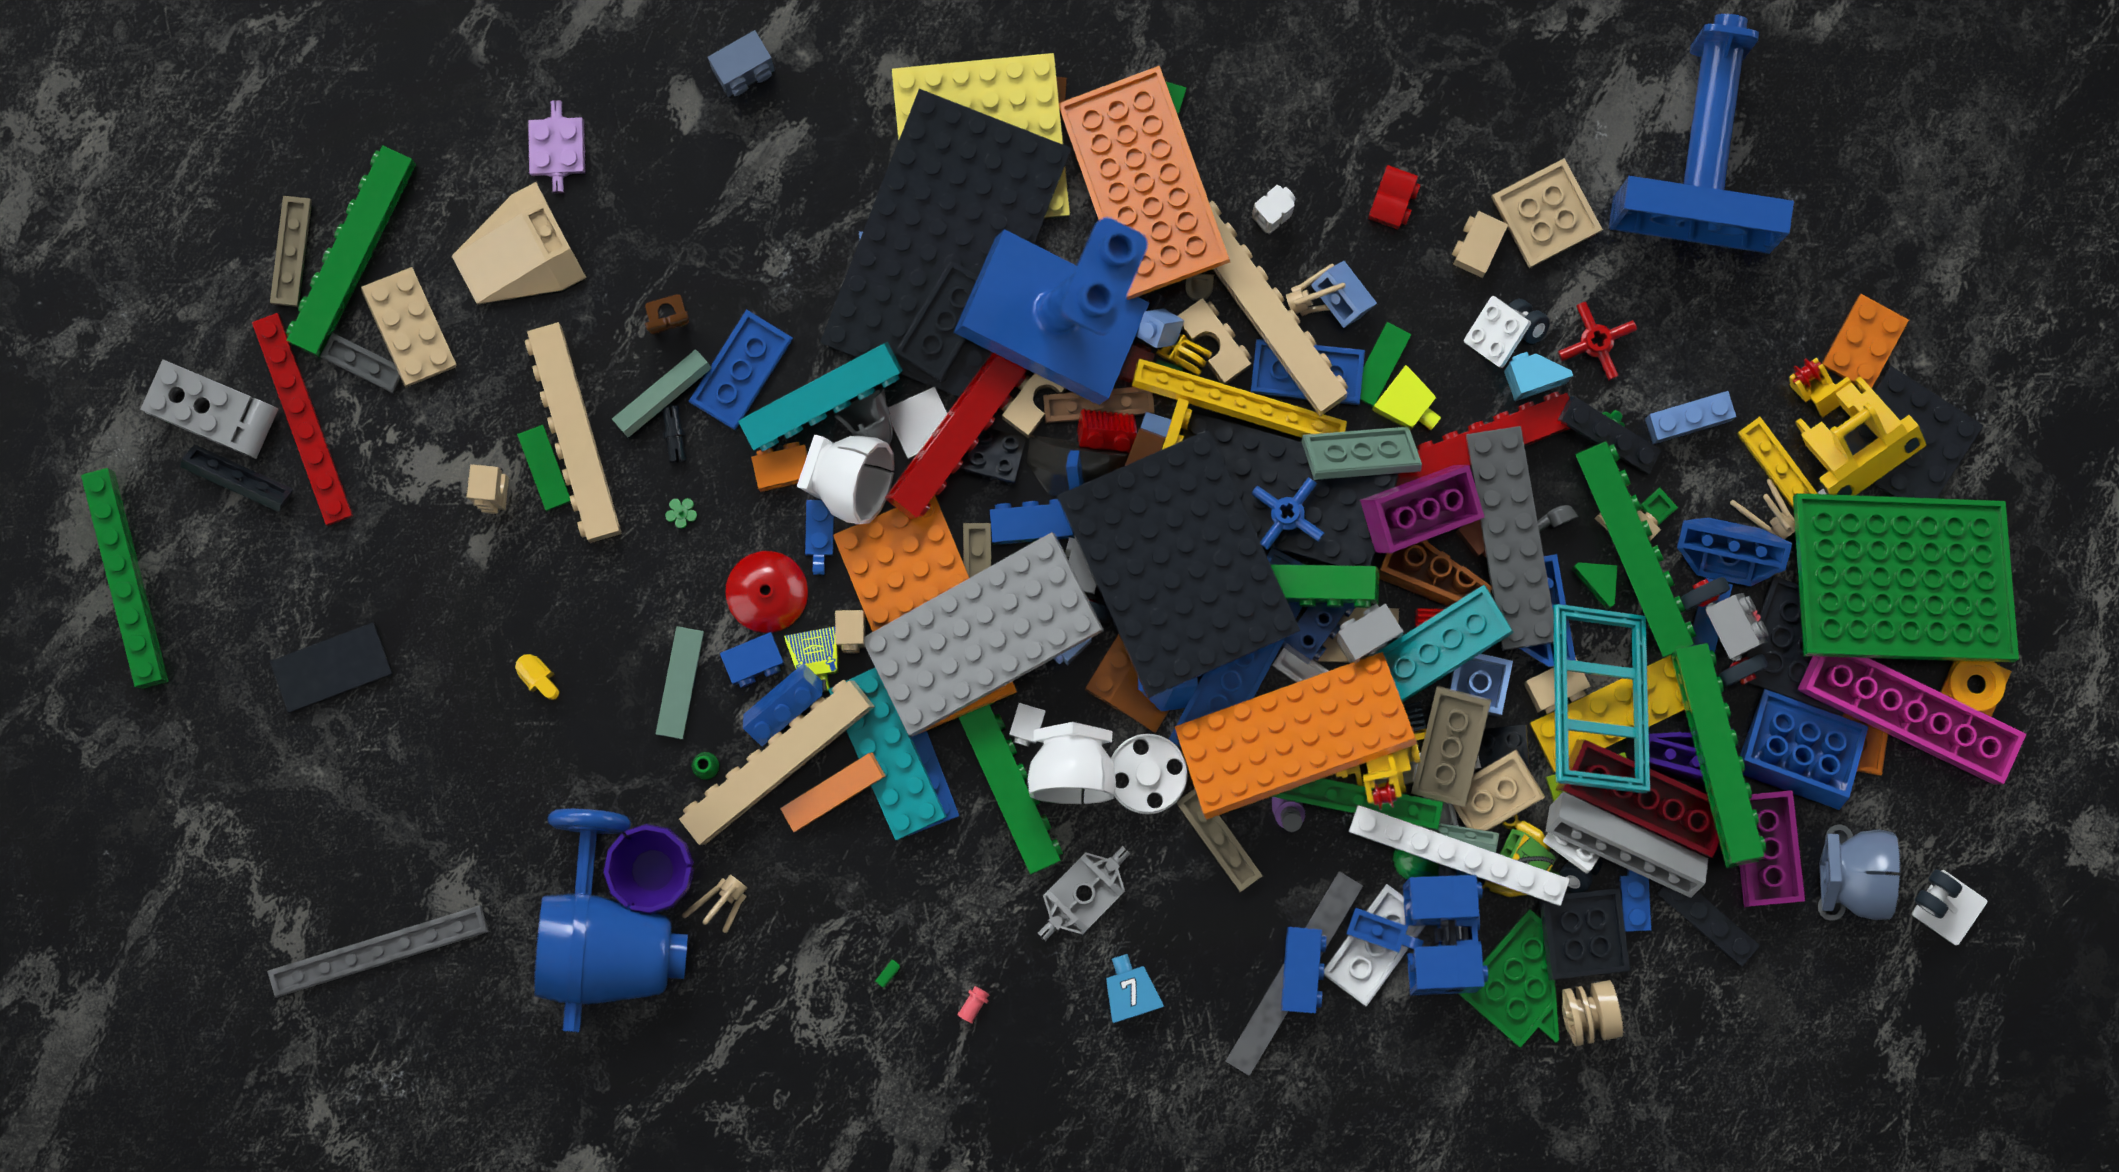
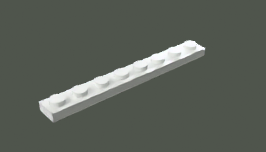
(1459, 855)

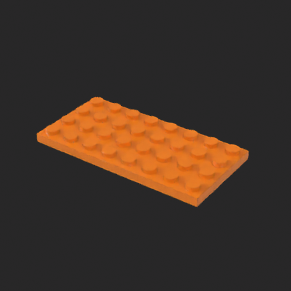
(1145, 177)
(900, 566)
(1295, 735)

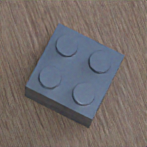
(742, 64)

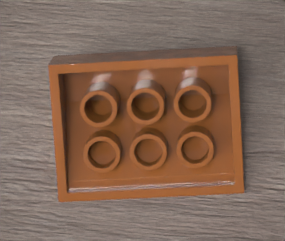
(1117, 686)

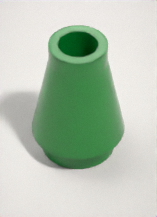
(710, 771)

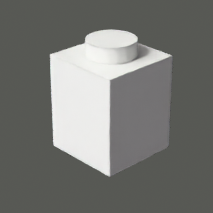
(1025, 722)

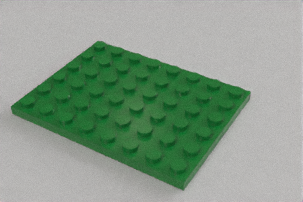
(1905, 578)

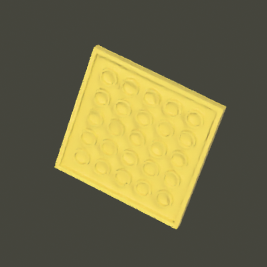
(1009, 89)

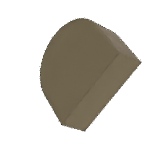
(1199, 286)

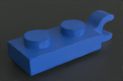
(819, 534)
(1635, 901)
(1381, 931)

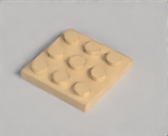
(1546, 213)

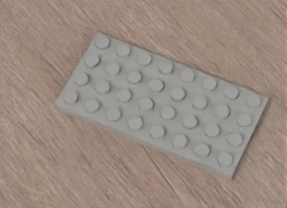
(982, 634)

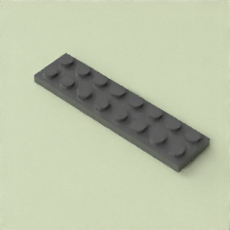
(1512, 536)

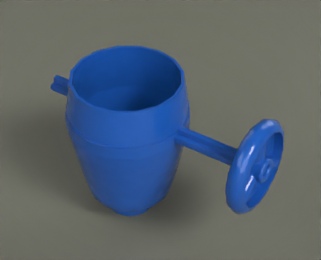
(594, 945)

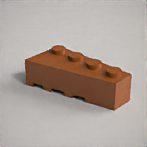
(1429, 573)

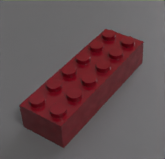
(1666, 810)

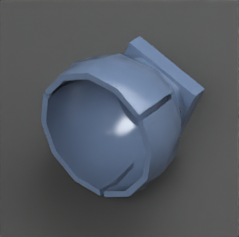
(1856, 874)

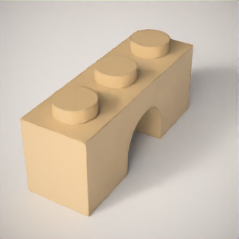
(1202, 321)
(1022, 411)
(487, 488)

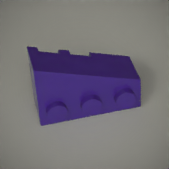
(1675, 756)

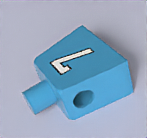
(1130, 991)

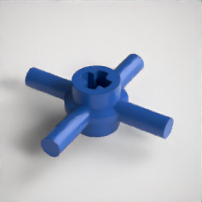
(1289, 523)

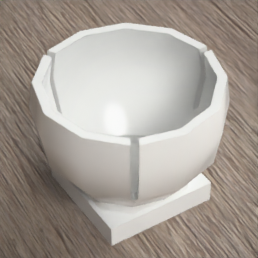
(842, 479)
(1072, 761)

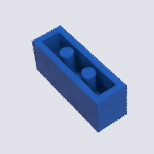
(1028, 522)
(782, 704)
(1302, 970)

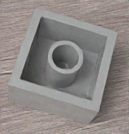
(1369, 634)

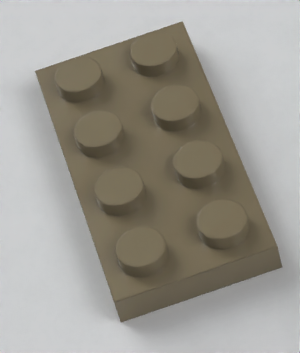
(1451, 746)

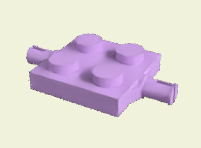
(556, 146)

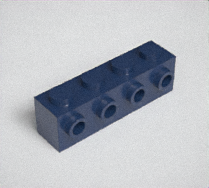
(1315, 627)

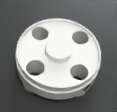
(1149, 773)

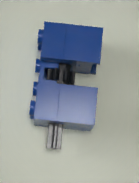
(1454, 907)

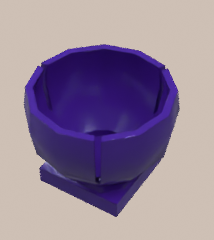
(648, 869)

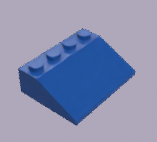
(1803, 749)

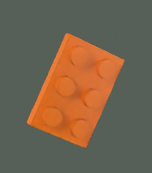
(1864, 341)

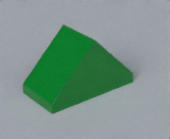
(1599, 580)

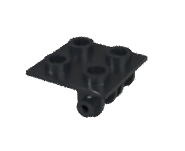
(995, 455)
(1502, 741)

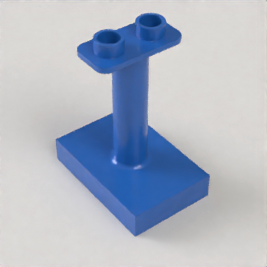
(1701, 207)
(1058, 315)

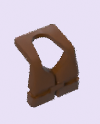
(663, 324)

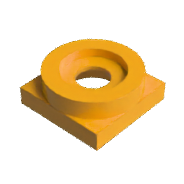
(1995, 679)

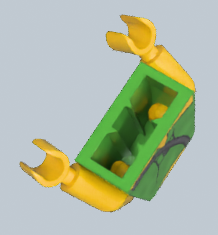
(1526, 847)

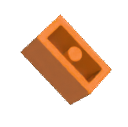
(779, 467)

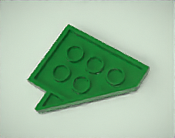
(1518, 985)

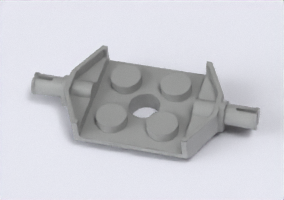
(1061, 900)

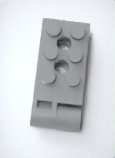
(231, 421)

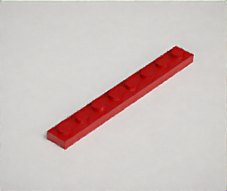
(302, 419)

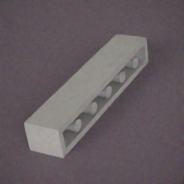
(1627, 844)

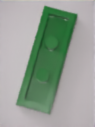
(1382, 362)
(544, 467)

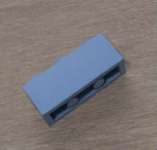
(1690, 417)

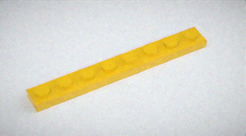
(1233, 401)

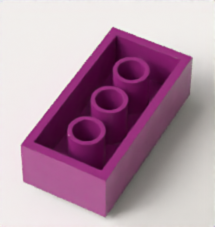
(1422, 508)
(1779, 873)

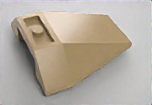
(518, 252)

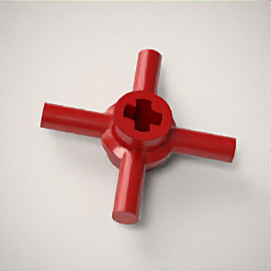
(1600, 331)

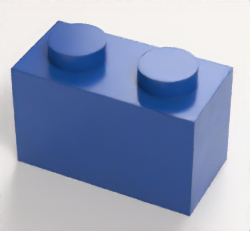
(752, 659)

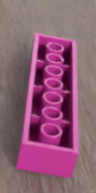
(1915, 714)

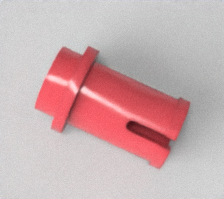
(973, 1004)

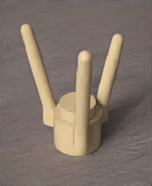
(1301, 300)
(1782, 524)
(731, 890)

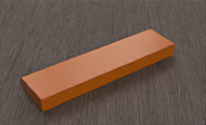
(833, 792)

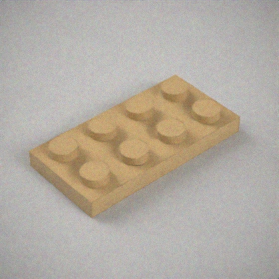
(408, 327)

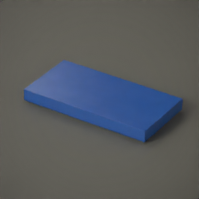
(741, 370)
(1273, 380)

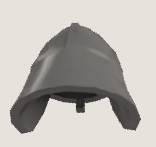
(868, 417)

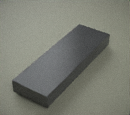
(361, 362)

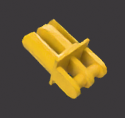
(1182, 351)
(536, 675)

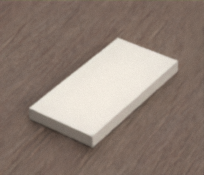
(1363, 966)

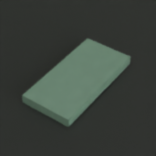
(1361, 453)

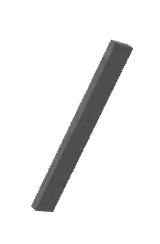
(378, 951)
(1269, 1013)

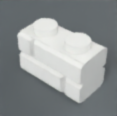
(1273, 208)

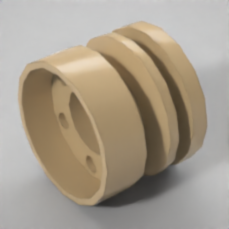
(1591, 1013)

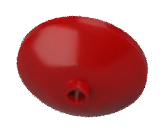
(770, 611)

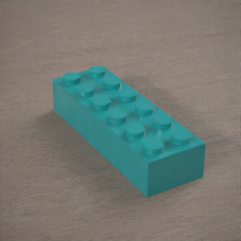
(820, 396)

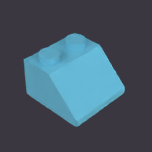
(1534, 375)

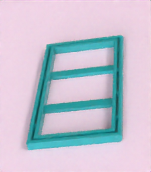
(1638, 674)

